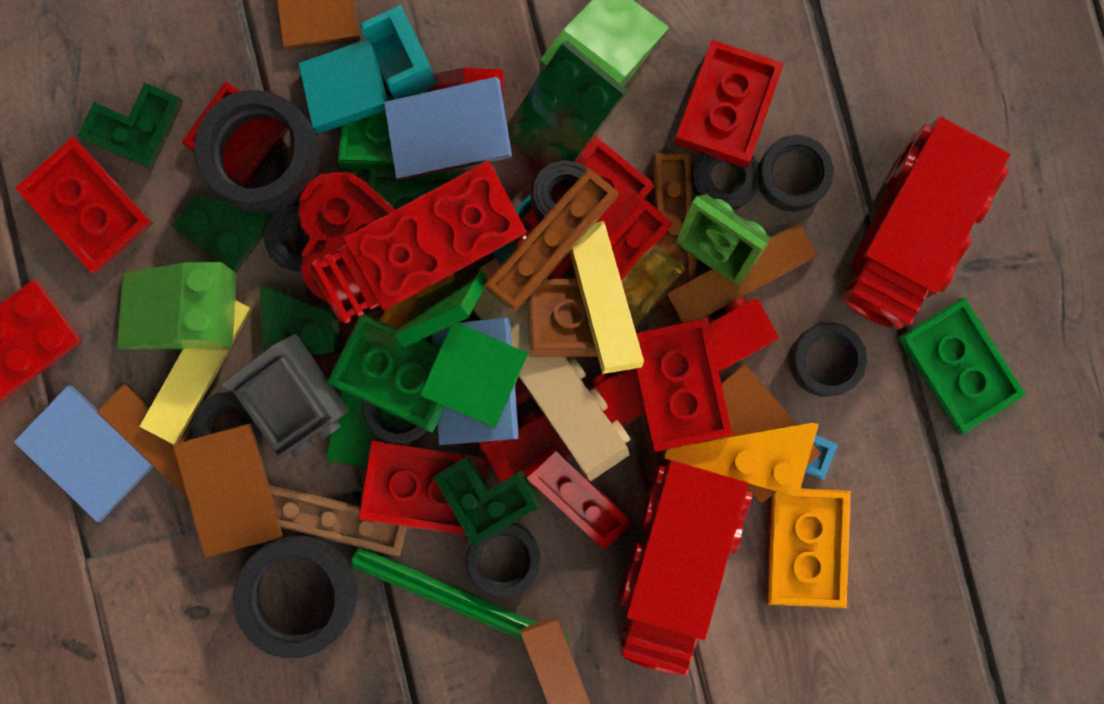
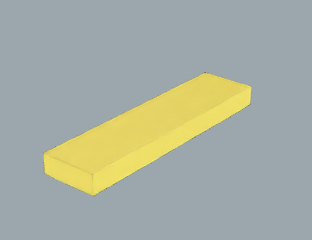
(605, 302)
(188, 385)

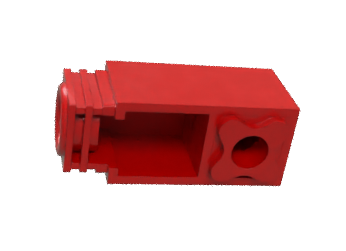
(924, 222)
(419, 244)
(679, 564)

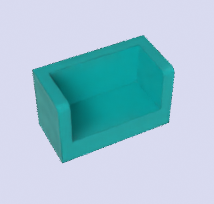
(399, 53)

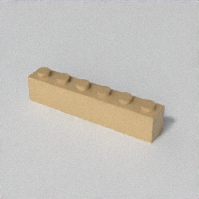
(561, 394)

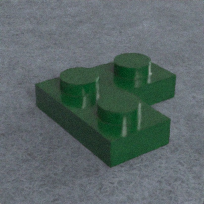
(140, 134)
(483, 509)

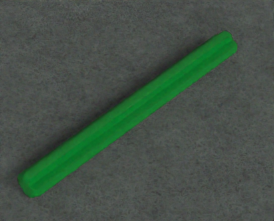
(440, 593)

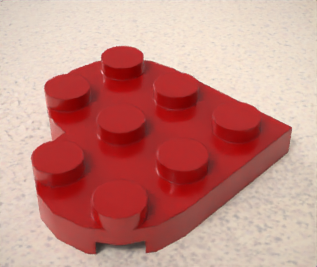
(331, 210)

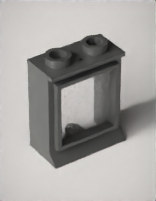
(288, 397)

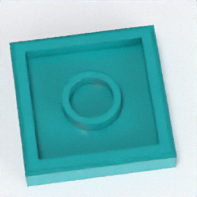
(343, 86)

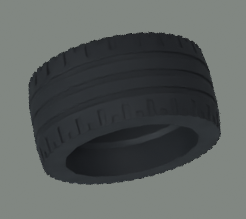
(222, 123)
(251, 615)

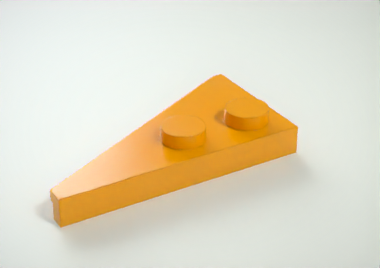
(765, 458)

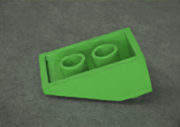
(612, 35)
(722, 238)
(178, 307)

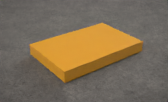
(809, 548)

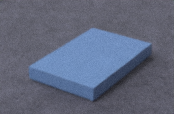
(448, 129)
(458, 428)
(83, 453)

